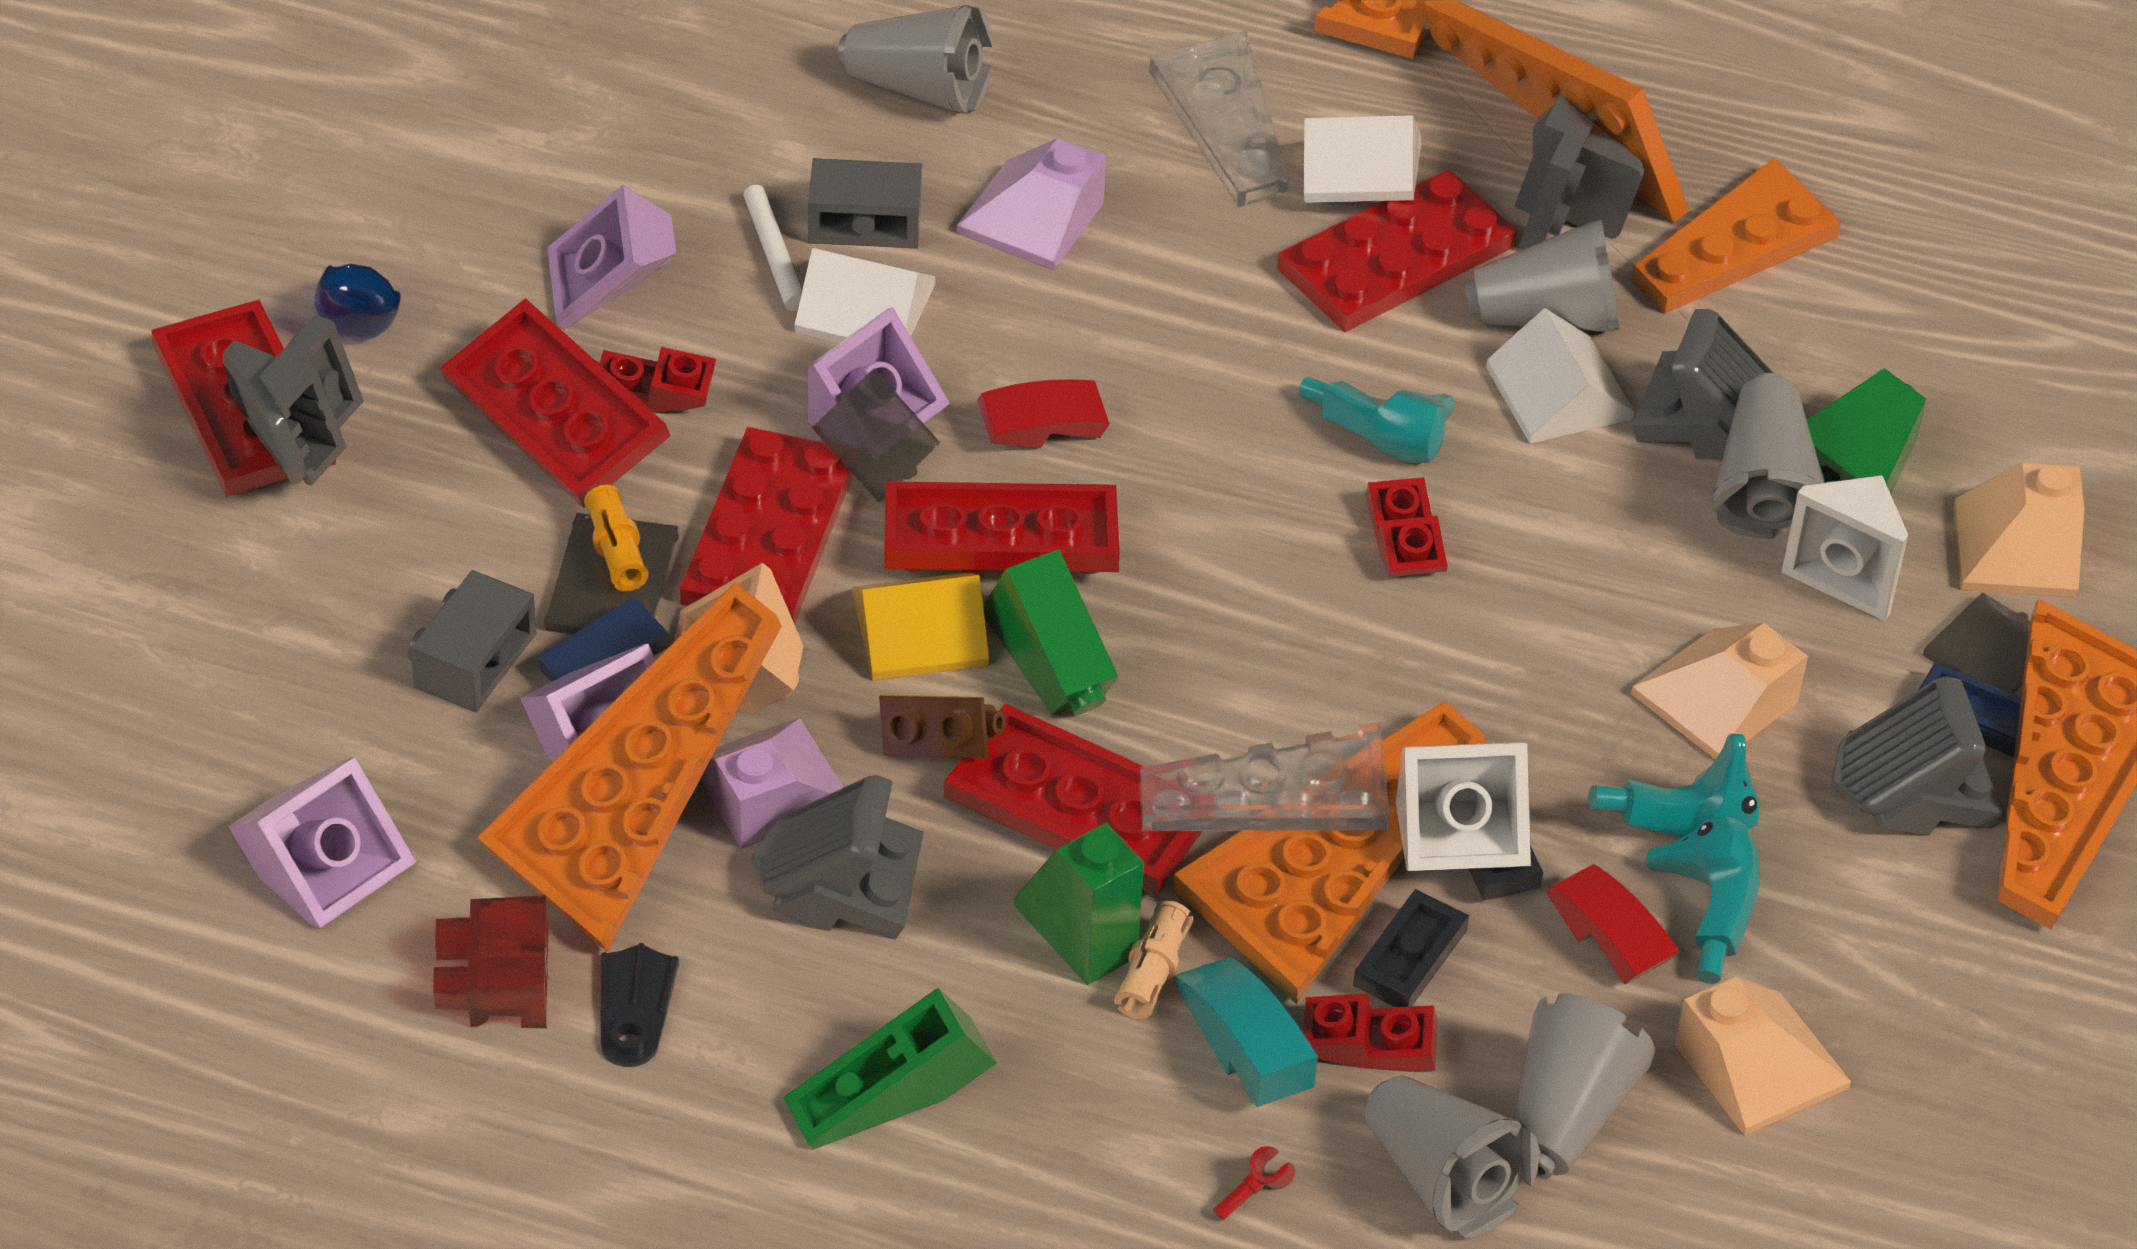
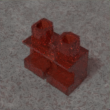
(505, 956)

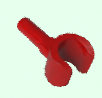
(1255, 1181)

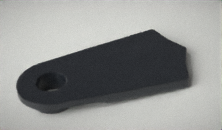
(635, 1001)

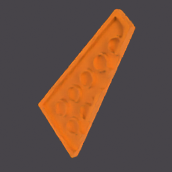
(1538, 73)
(2069, 760)
(615, 794)
(1300, 892)

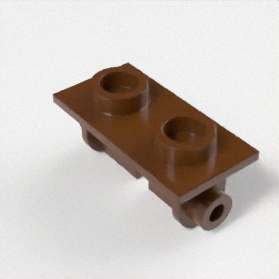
(938, 725)

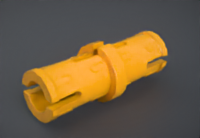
(616, 538)

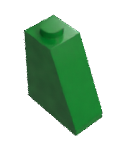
(1868, 430)
(1051, 634)
(1087, 902)

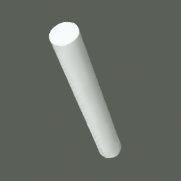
(773, 246)

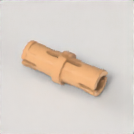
(1153, 960)

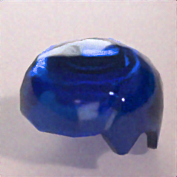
(356, 300)

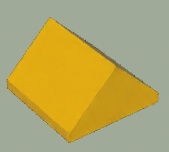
(922, 625)

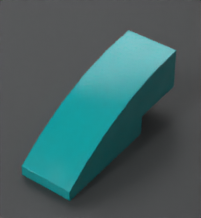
(1249, 1030)

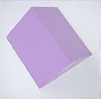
(893, 354)

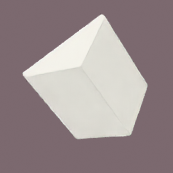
(1360, 158)
(849, 292)
(1556, 380)
(1848, 542)
(1464, 806)

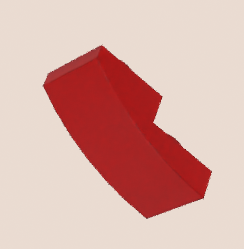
(669, 384)
(1033, 410)
(1405, 527)
(1621, 925)
(1355, 1035)

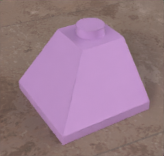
(1039, 202)
(608, 254)
(577, 699)
(765, 778)
(324, 843)

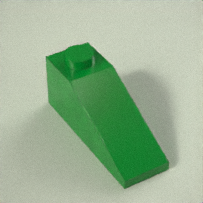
(893, 1072)

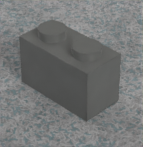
(864, 203)
(472, 640)

